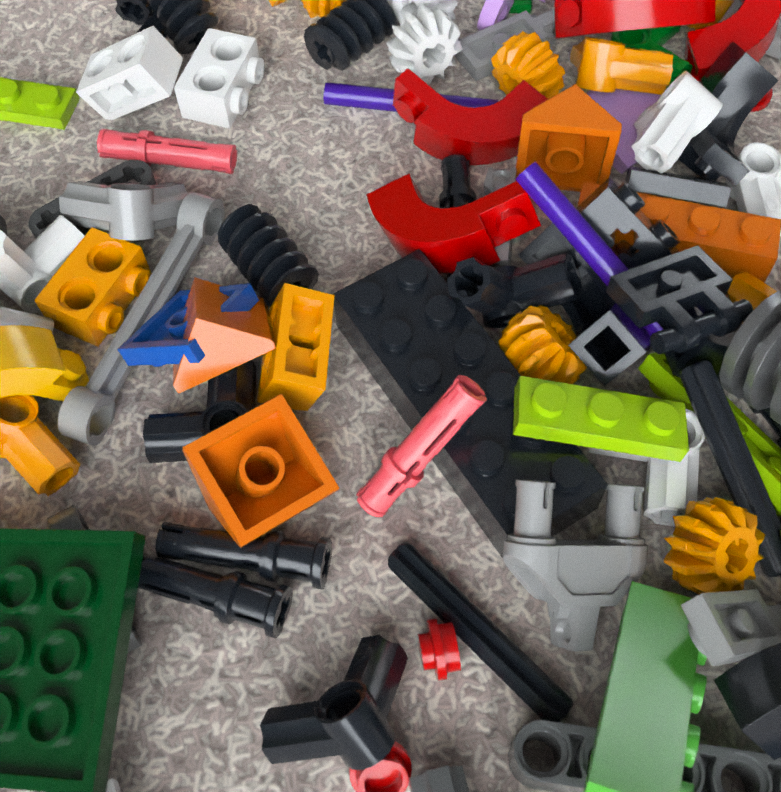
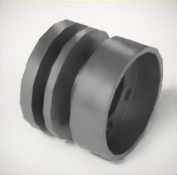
(754, 359)

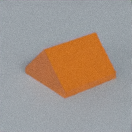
(569, 140)
(223, 336)
(259, 471)

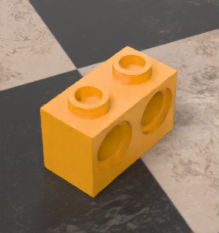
(94, 287)
(302, 341)

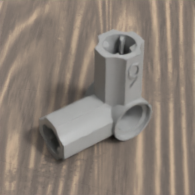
(123, 209)

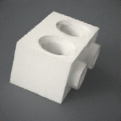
(130, 74)
(219, 78)

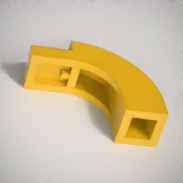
(35, 365)

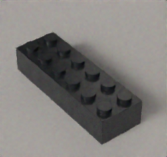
(414, 347)

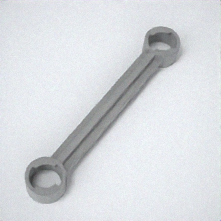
(91, 409)

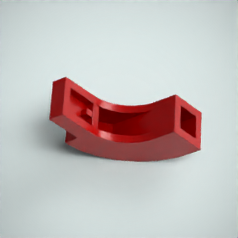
(609, 16)
(750, 28)
(447, 129)
(451, 233)

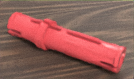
(166, 151)
(405, 464)

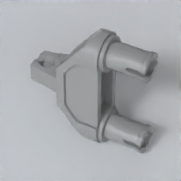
(575, 573)

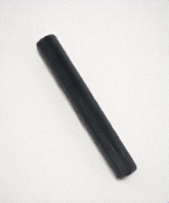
(733, 458)
(480, 634)

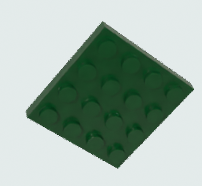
(63, 653)

